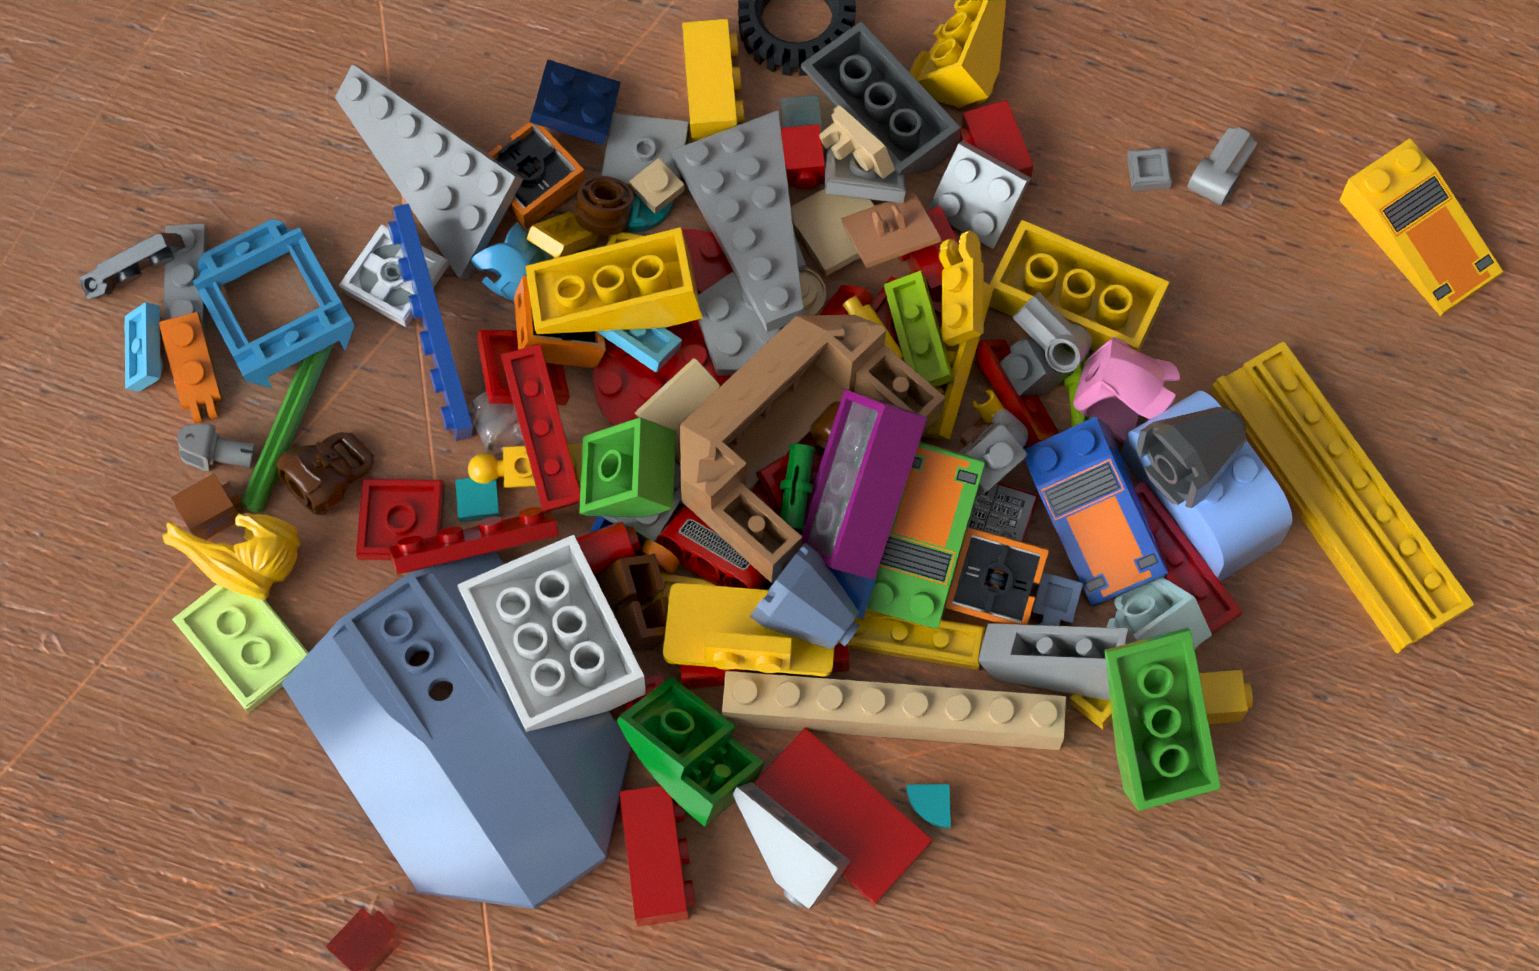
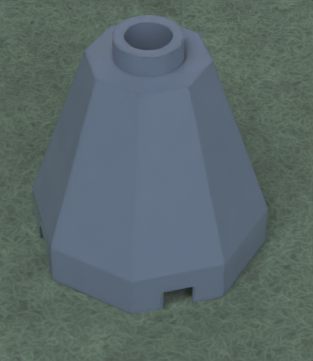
(808, 603)

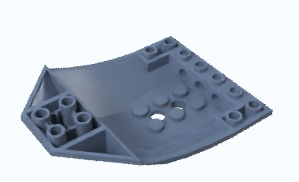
(457, 781)

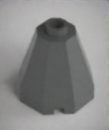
(1191, 452)

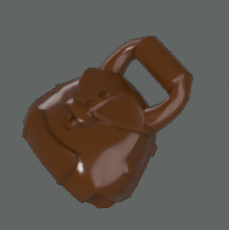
(320, 473)

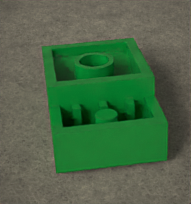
(689, 749)

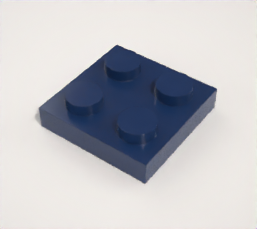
(575, 102)

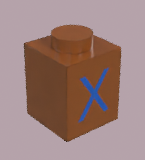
(207, 506)

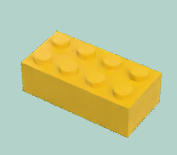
(1080, 283)

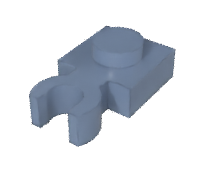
(1056, 600)

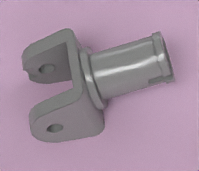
(207, 447)

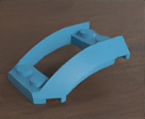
(292, 341)

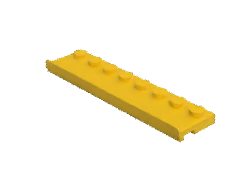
(1342, 498)

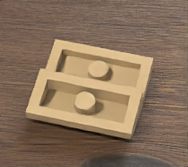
(820, 227)
(679, 399)

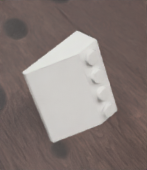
(553, 636)

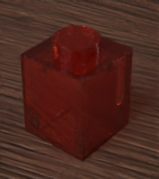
(364, 941)

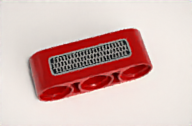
(707, 553)

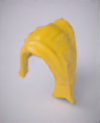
(246, 566)

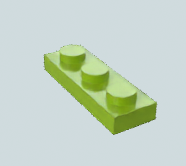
(918, 328)

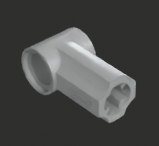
(1219, 173)
(1052, 329)

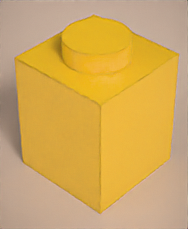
(1225, 696)

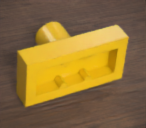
(561, 235)

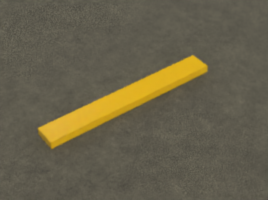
(880, 633)

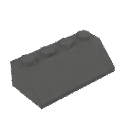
(885, 99)

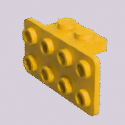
(715, 630)

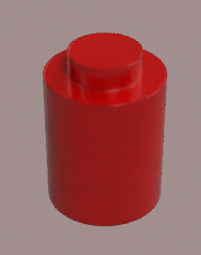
(608, 545)

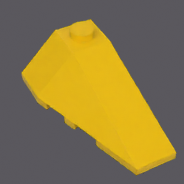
(966, 54)

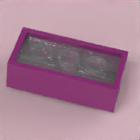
(861, 482)

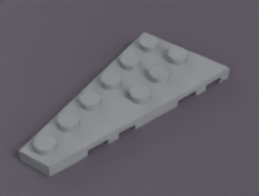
(440, 174)
(746, 202)

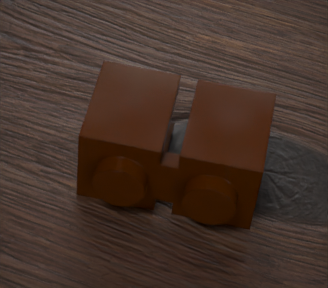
(628, 586)

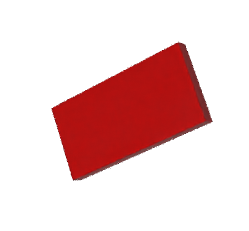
(845, 813)

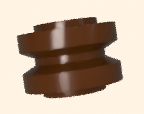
(603, 205)

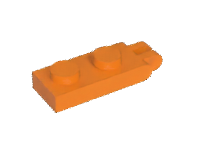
(191, 364)

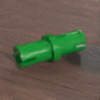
(797, 485)

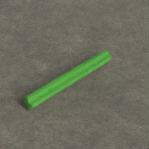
(284, 430)

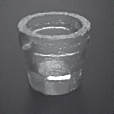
(495, 424)

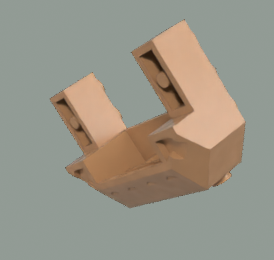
(773, 406)

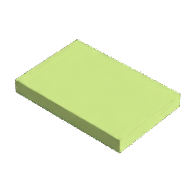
(242, 643)

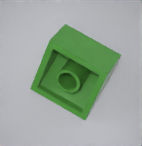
(628, 470)

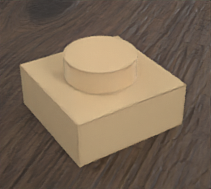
(656, 185)

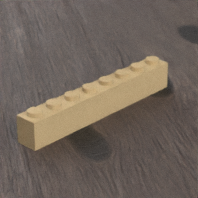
(894, 710)

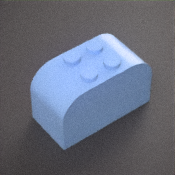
(1240, 515)

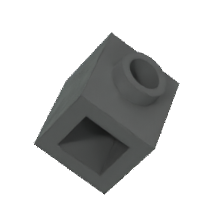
(1029, 370)

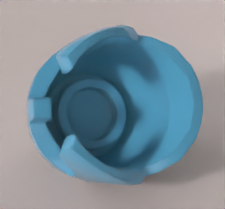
(509, 261)

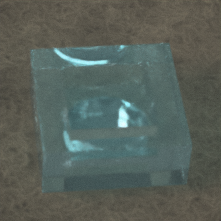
(800, 111)

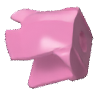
(1122, 385)

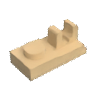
(855, 137)

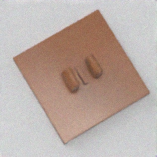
(890, 230)

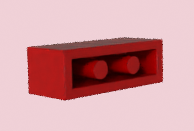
(656, 856)

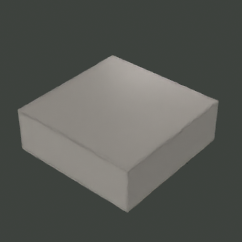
(1149, 169)

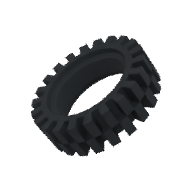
(784, 53)

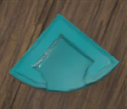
(643, 218)
(931, 803)

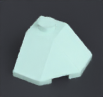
(1158, 610)

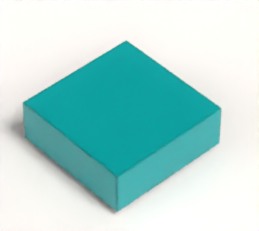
(476, 500)

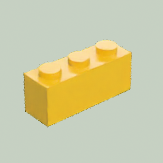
(711, 77)

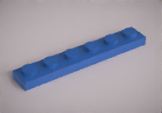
(434, 338)

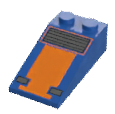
(1095, 510)

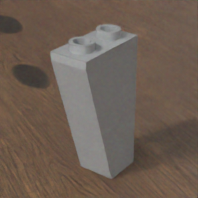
(1052, 656)

